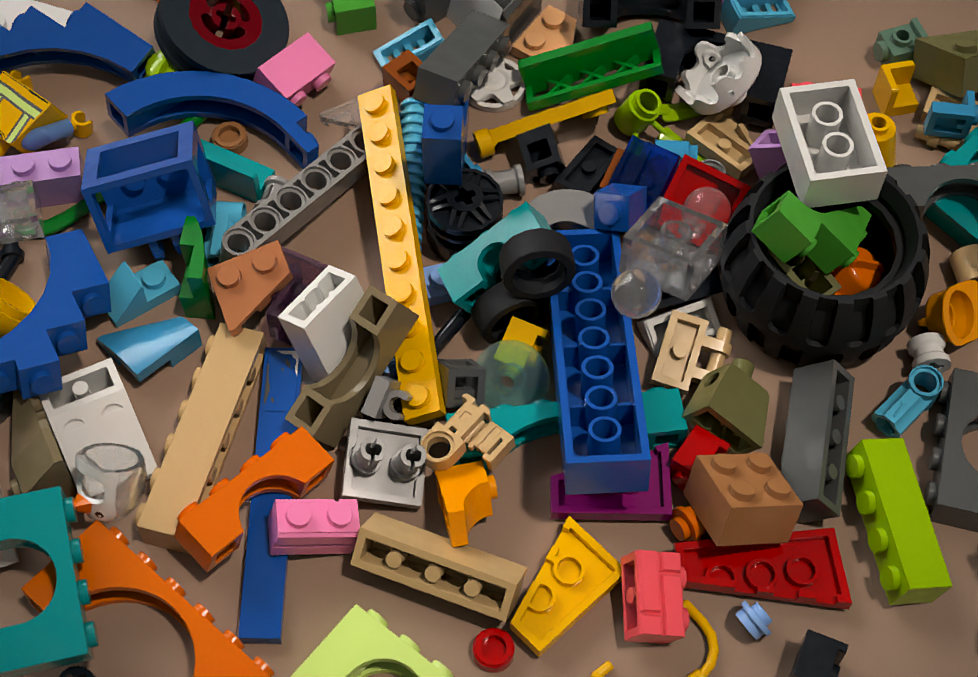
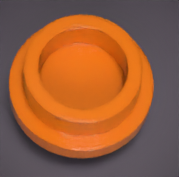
(686, 524)

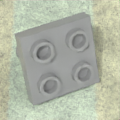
(384, 464)

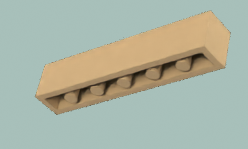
(203, 434)

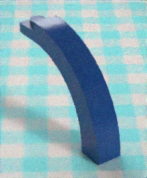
(212, 95)

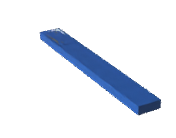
(265, 573)

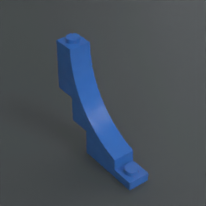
(444, 142)

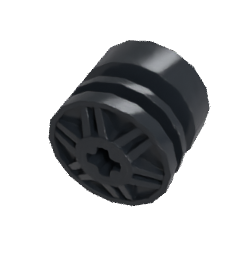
(462, 212)

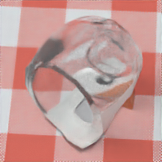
(109, 481)

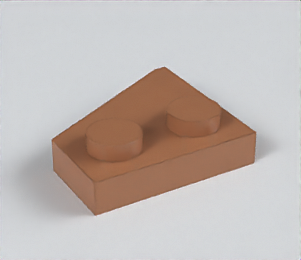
(249, 283)

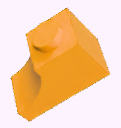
(464, 498)

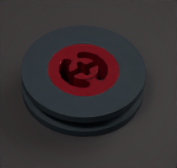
(250, 37)

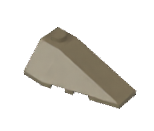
(36, 451)

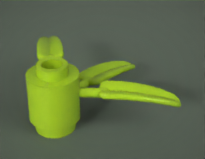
(644, 108)

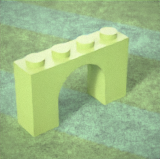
(366, 647)

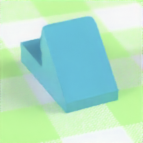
(140, 291)

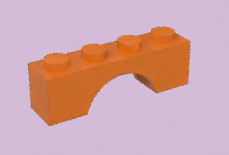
(214, 526)

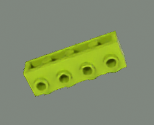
(897, 522)

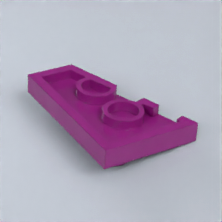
(643, 505)

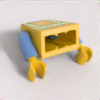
(31, 120)

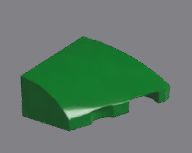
(196, 288)

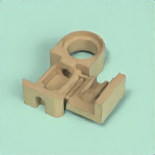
(471, 431)

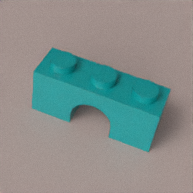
(476, 266)

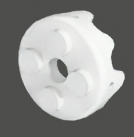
(722, 79)

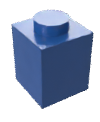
(619, 206)

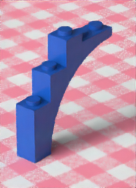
(86, 40)
(57, 322)

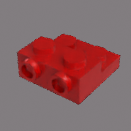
(694, 174)

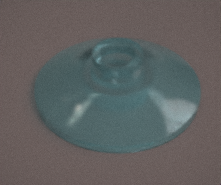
(522, 365)

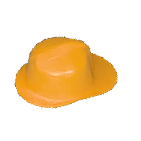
(953, 313)

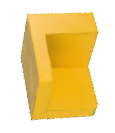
(893, 89)

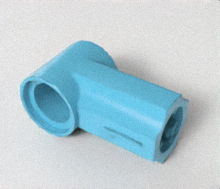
(226, 216)
(908, 402)

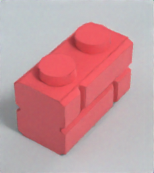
(653, 597)

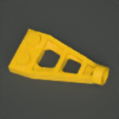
(586, 106)

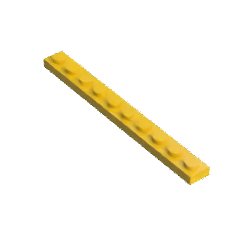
(401, 252)

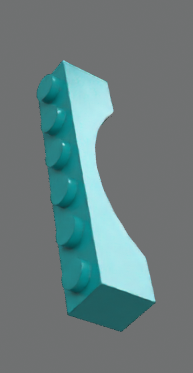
(540, 419)

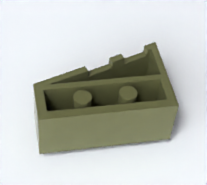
(948, 62)

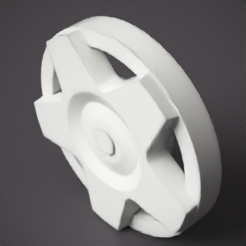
(499, 86)

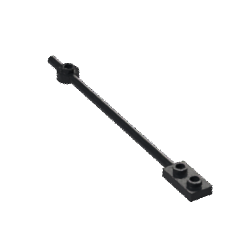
(581, 174)

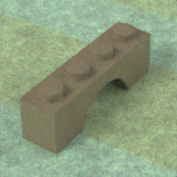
(377, 333)

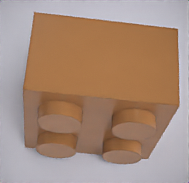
(742, 499)

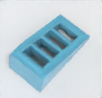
(737, 19)
(423, 35)

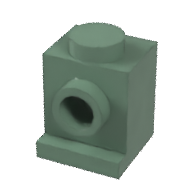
(898, 42)

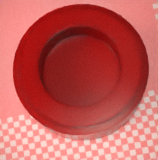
(493, 650)

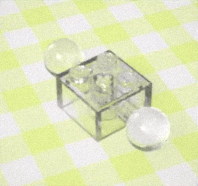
(670, 251)

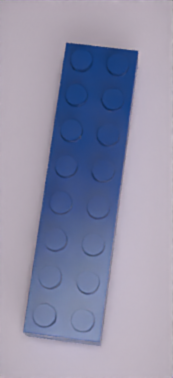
(597, 374)

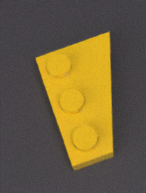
(567, 587)

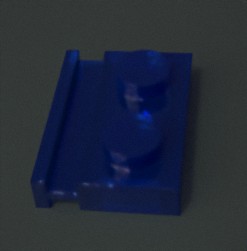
(646, 166)

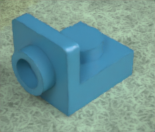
(952, 119)

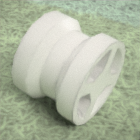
(929, 350)

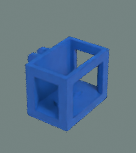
(149, 188)

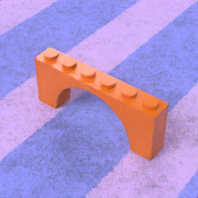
(123, 577)

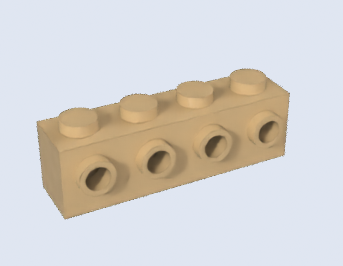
(435, 567)

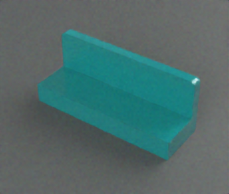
(236, 172)

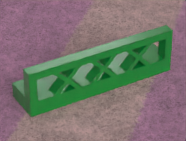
(590, 62)

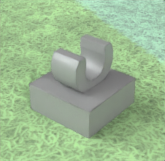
(382, 397)

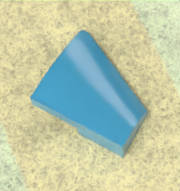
(152, 345)

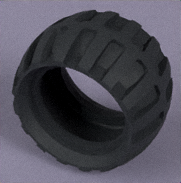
(817, 326)

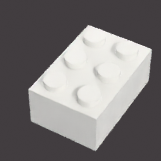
(829, 143)

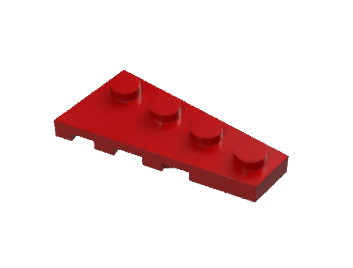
(797, 571)

